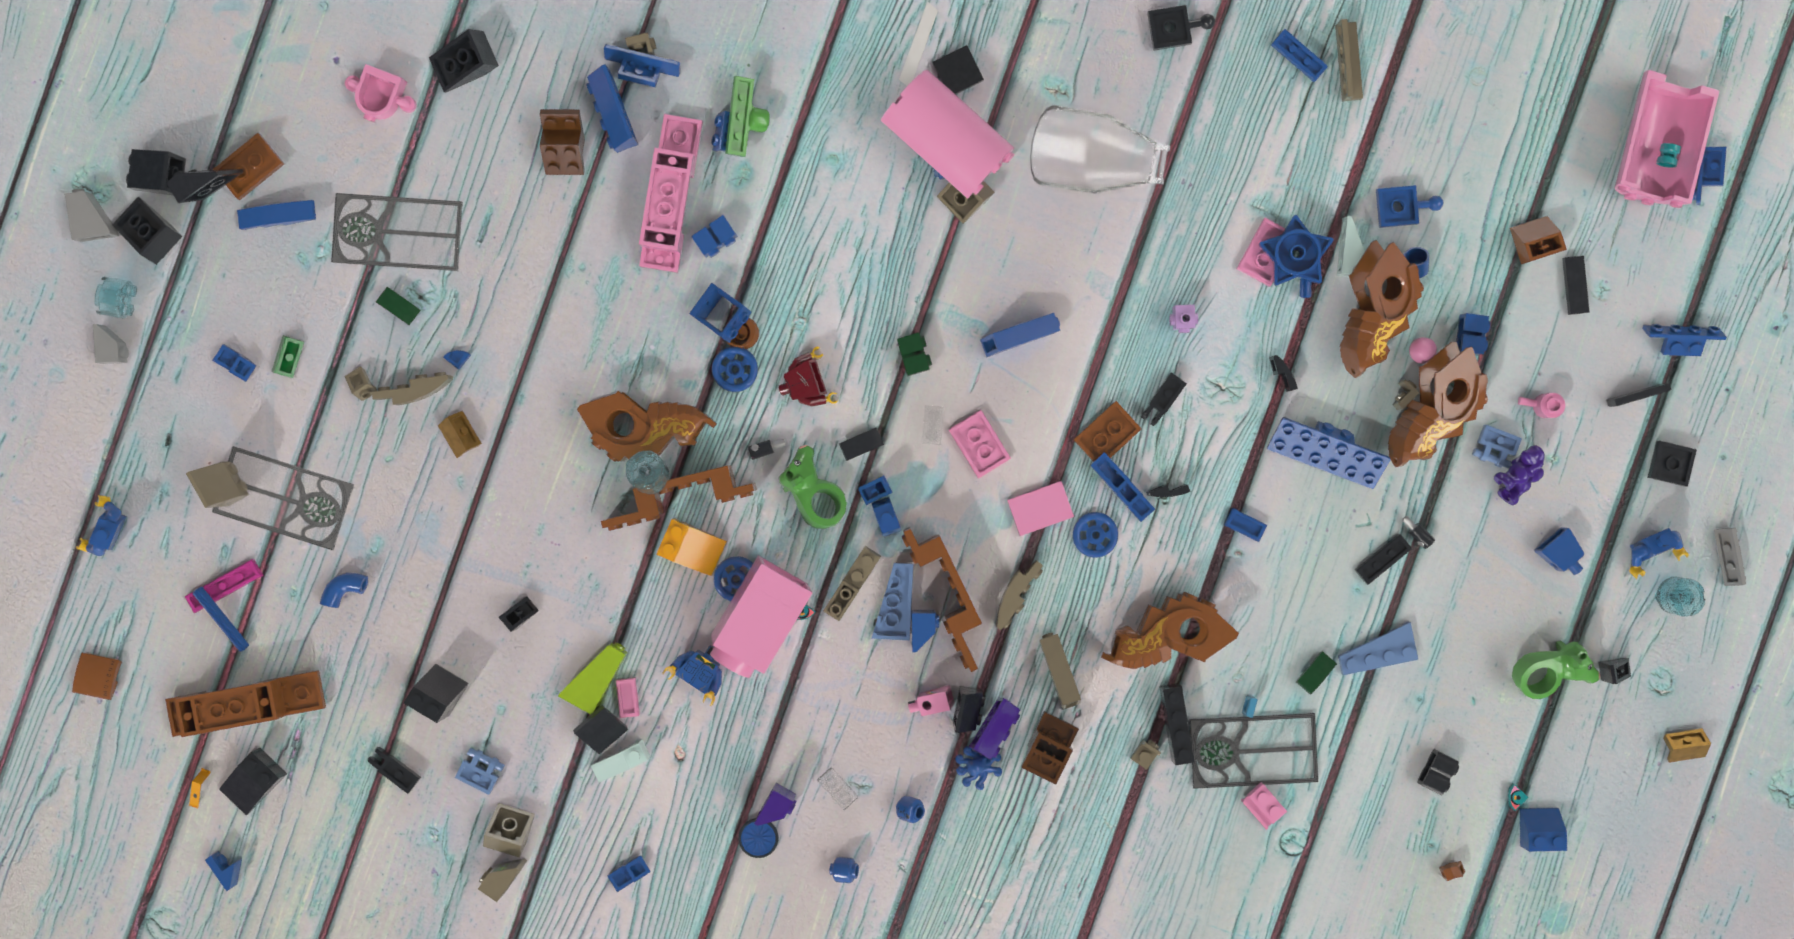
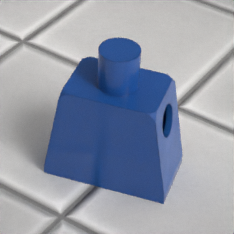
(886, 517)
(1562, 551)

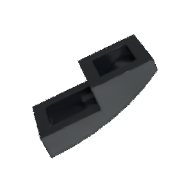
(1279, 367)
(861, 444)
(1163, 491)

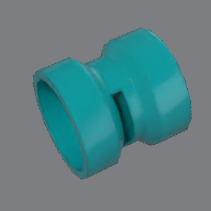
(1668, 155)

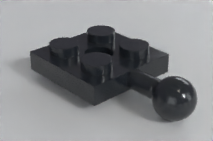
(1179, 18)

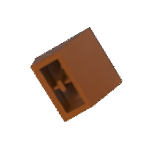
(1537, 239)

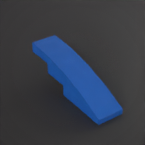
(276, 214)
(1122, 487)

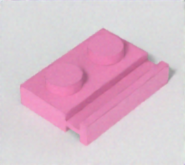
(1263, 805)

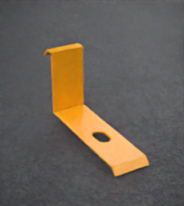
(196, 787)

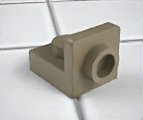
(639, 41)
(360, 384)
(1405, 398)
(1145, 753)

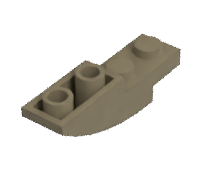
(419, 389)
(852, 583)
(1011, 601)

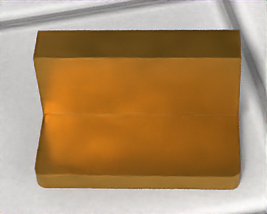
(459, 433)
(1687, 745)

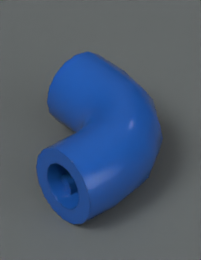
(340, 585)

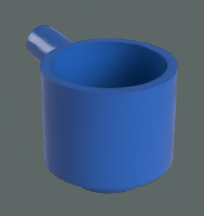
(1419, 257)

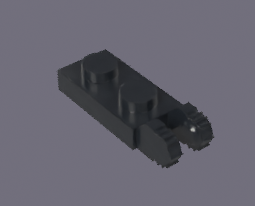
(1164, 397)
(395, 770)

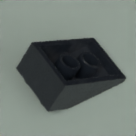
(463, 60)
(200, 184)
(147, 231)
(967, 709)
(252, 780)

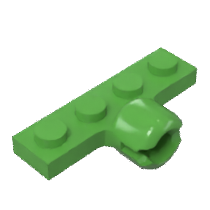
(743, 117)

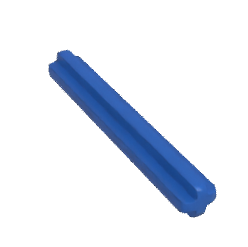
(221, 619)

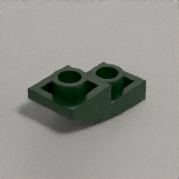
(397, 306)
(1316, 672)

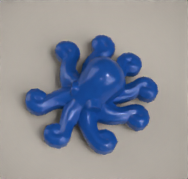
(976, 767)

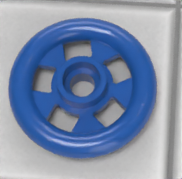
(729, 384)
(1082, 544)
(720, 572)

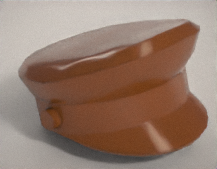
(746, 336)

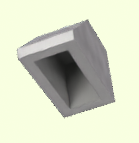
(108, 346)

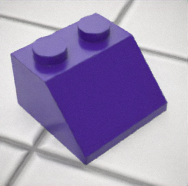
(777, 805)

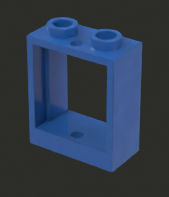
(708, 302)

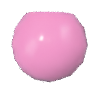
(1422, 350)

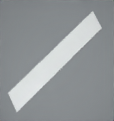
(918, 44)

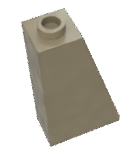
(1060, 671)

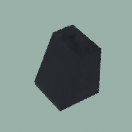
(152, 169)
(436, 693)

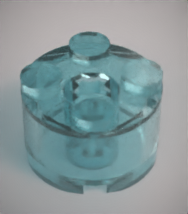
(115, 297)
(637, 467)
(1680, 596)

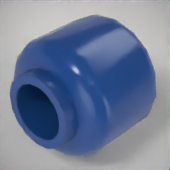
(910, 809)
(844, 870)

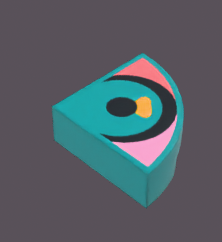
(806, 613)
(1516, 797)

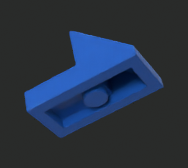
(226, 874)

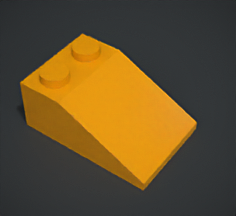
(691, 547)

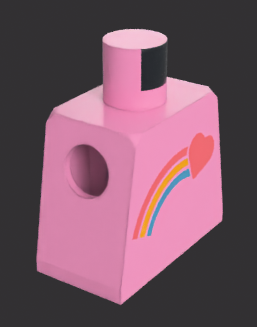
(940, 699)

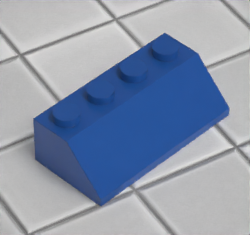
(612, 109)

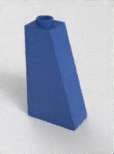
(1020, 334)

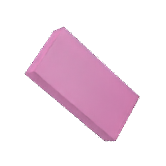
(627, 697)

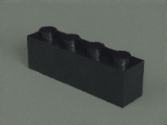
(1176, 724)

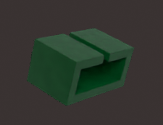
(913, 354)

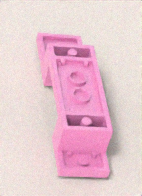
(667, 193)

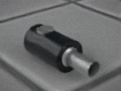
(764, 448)
(1419, 533)

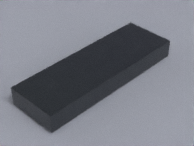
(1575, 285)
(1638, 395)
(1383, 559)

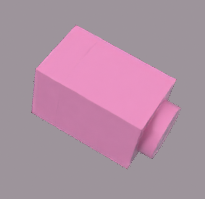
(758, 618)

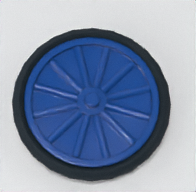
(758, 840)

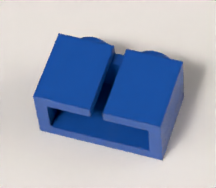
(715, 237)
(1472, 332)

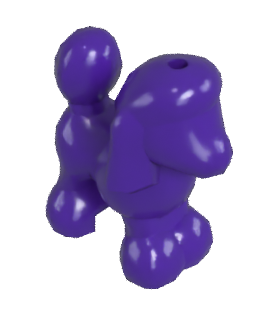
(1520, 475)

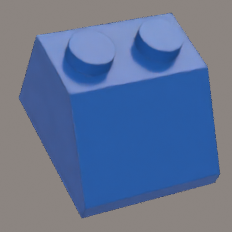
(923, 627)
(1542, 830)

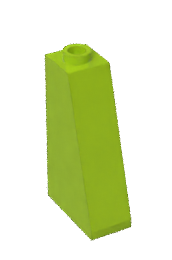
(592, 683)

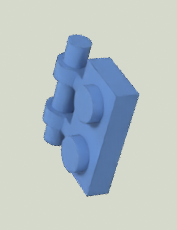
(1500, 441)
(477, 776)

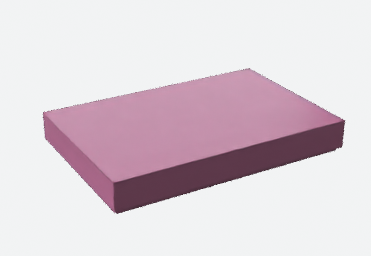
(1255, 260)
(979, 444)
(1040, 508)

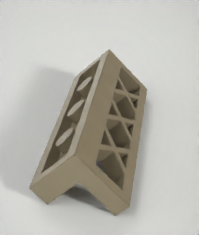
(1349, 60)

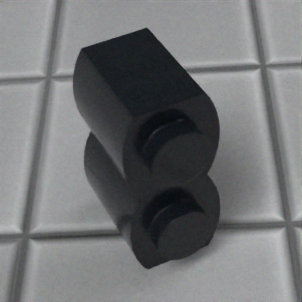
(1438, 772)

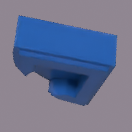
(457, 358)

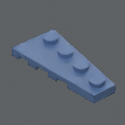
(895, 611)
(1389, 649)

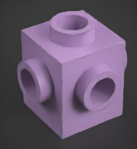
(1188, 313)

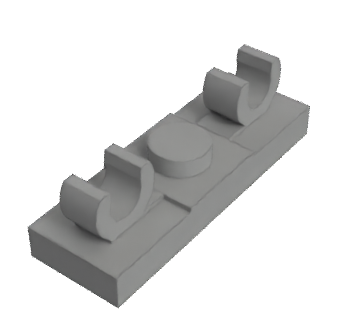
(1730, 556)

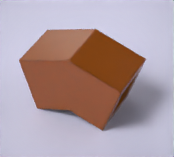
(1452, 870)

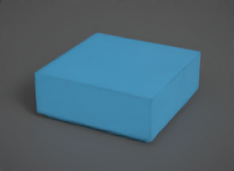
(1249, 706)

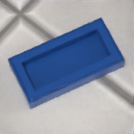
(1245, 525)

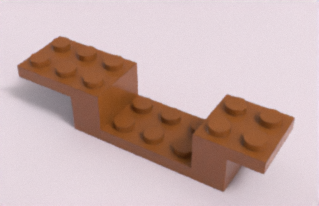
(651, 506)
(961, 619)
(245, 704)

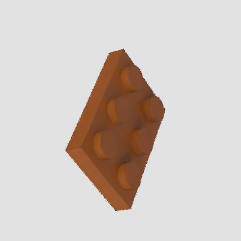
(257, 162)
(1107, 432)

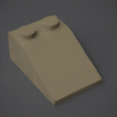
(218, 484)

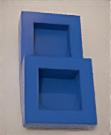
(234, 362)
(628, 873)

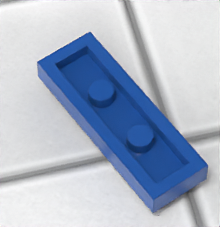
(1299, 55)

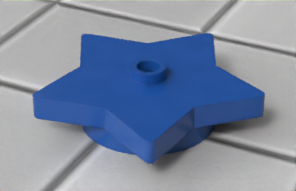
(1310, 249)

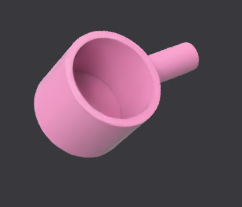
(1545, 405)

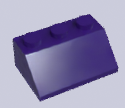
(995, 728)

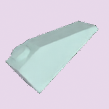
(1350, 248)
(621, 761)

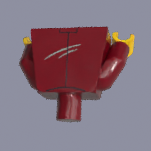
(805, 381)

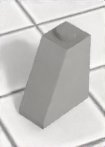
(87, 217)

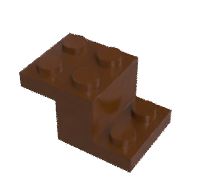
(562, 141)
(1049, 747)

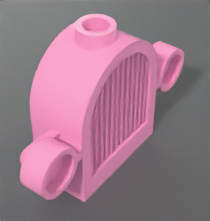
(379, 93)

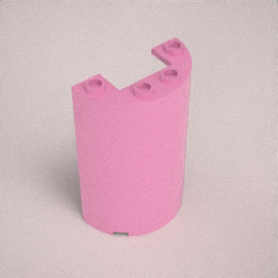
(1665, 116)
(947, 133)

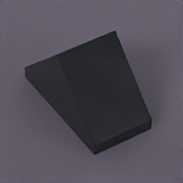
(518, 614)
(1614, 670)

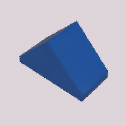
(875, 490)

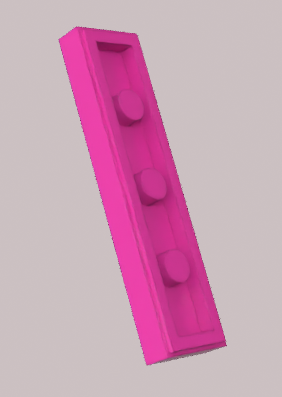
(227, 583)

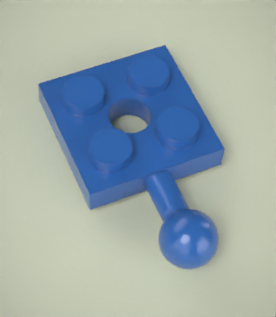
(1408, 198)

